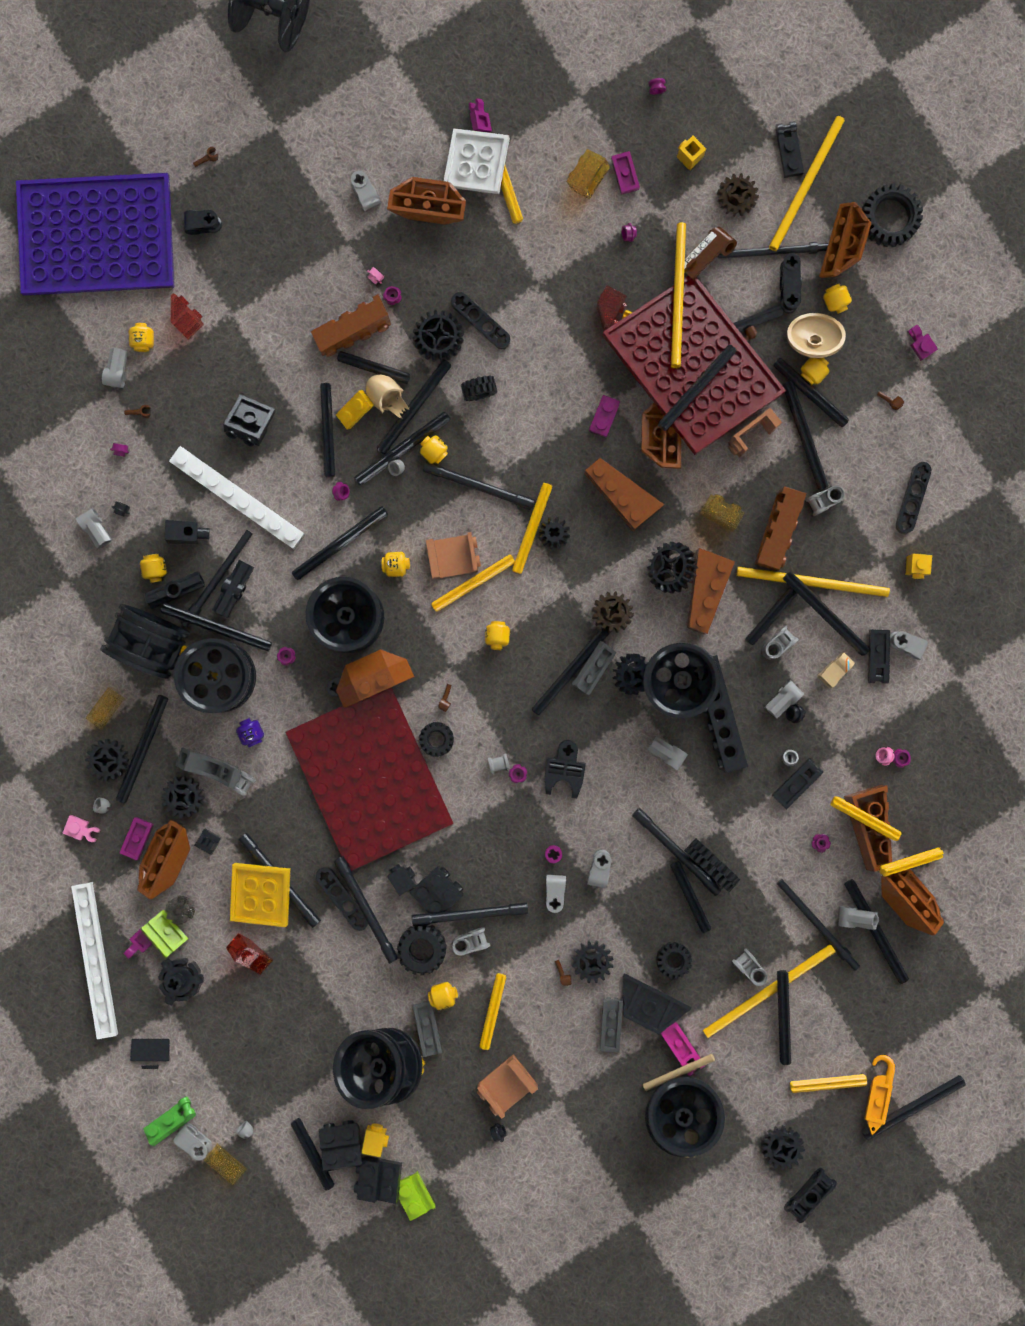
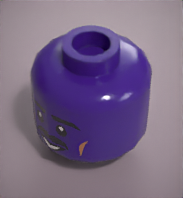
(250, 732)

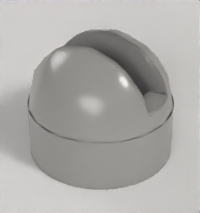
(396, 467)
(793, 760)
(100, 805)
(245, 1130)

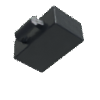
(150, 1051)

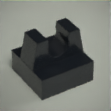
(207, 841)

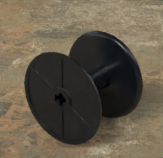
(291, 15)

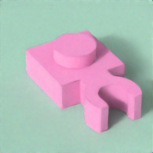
(78, 828)

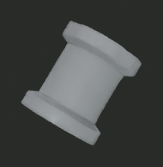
(499, 764)
(244, 783)

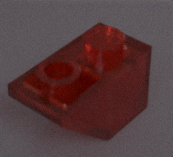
(609, 305)
(184, 318)
(248, 954)

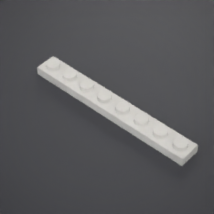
(237, 497)
(94, 960)

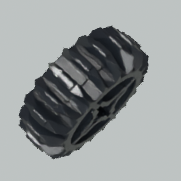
(431, 333)
(682, 568)

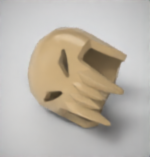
(384, 392)

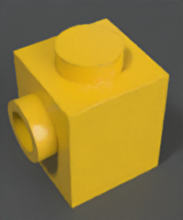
(691, 152)
(918, 565)
(375, 1140)

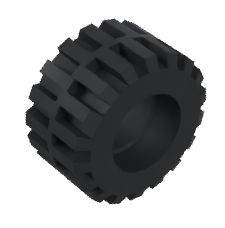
(418, 965)

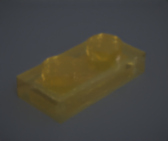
(105, 708)
(225, 1164)

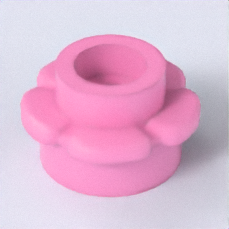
(375, 276)
(881, 756)

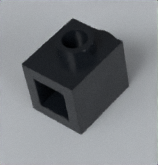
(402, 878)

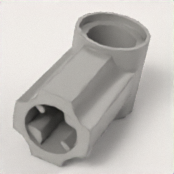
(115, 371)
(93, 526)
(787, 696)
(670, 754)
(852, 918)

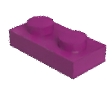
(625, 172)
(604, 416)
(136, 838)

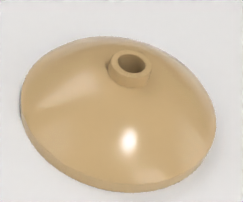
(816, 335)

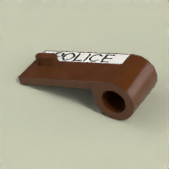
(707, 250)

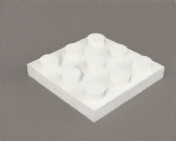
(476, 160)

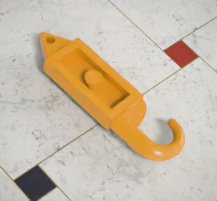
(879, 1095)

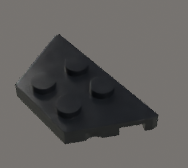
(650, 1006)

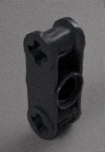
(790, 283)
(800, 1205)

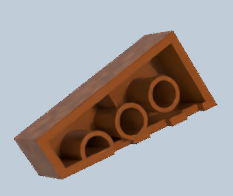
(352, 327)
(625, 496)
(780, 528)
(707, 589)
(873, 845)

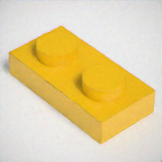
(354, 409)

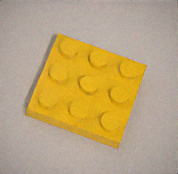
(260, 894)

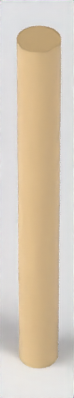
(679, 1072)

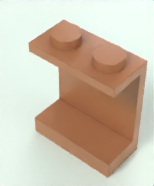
(767, 419)
(453, 556)
(506, 1086)

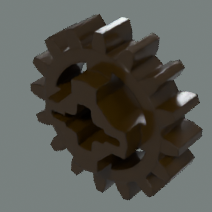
(741, 187)
(619, 616)

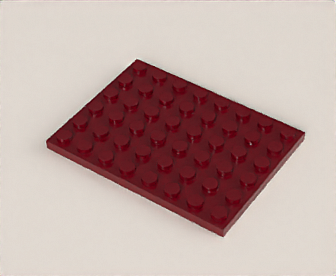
(734, 393)
(369, 778)

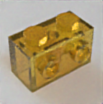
(588, 173)
(721, 512)

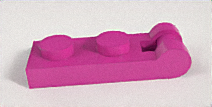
(680, 1045)

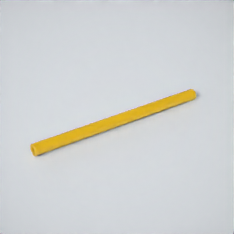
(806, 184)
(678, 295)
(815, 582)
(767, 992)

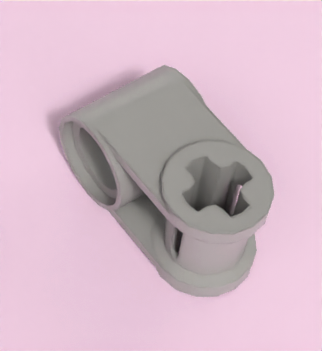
(365, 192)
(822, 501)
(781, 641)
(910, 644)
(599, 872)
(555, 889)
(471, 941)
(748, 965)
(190, 1140)

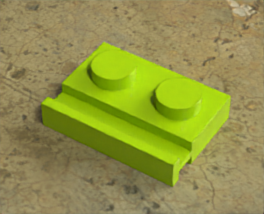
(164, 934)
(415, 1196)

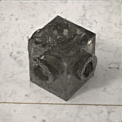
(186, 907)

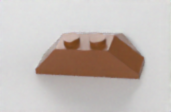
(427, 201)
(846, 240)
(659, 445)
(372, 675)
(163, 859)
(912, 901)

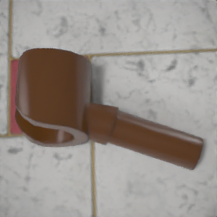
(207, 157)
(751, 333)
(895, 404)
(138, 411)
(443, 704)
(565, 979)

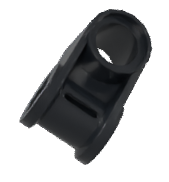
(198, 222)

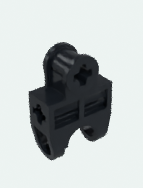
(564, 761)

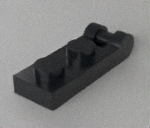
(789, 150)
(879, 655)
(797, 784)

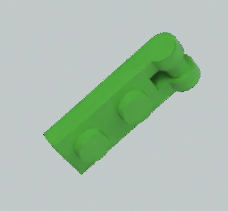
(169, 1121)

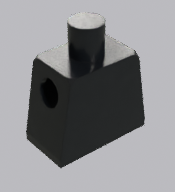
(176, 531)

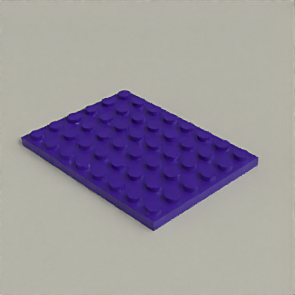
(95, 234)

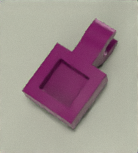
(479, 119)
(922, 345)
(140, 942)

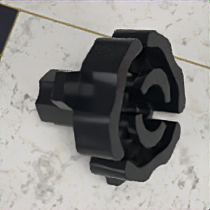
(175, 991)

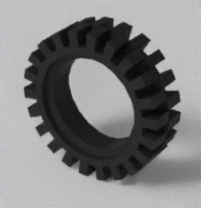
(911, 206)
(712, 865)

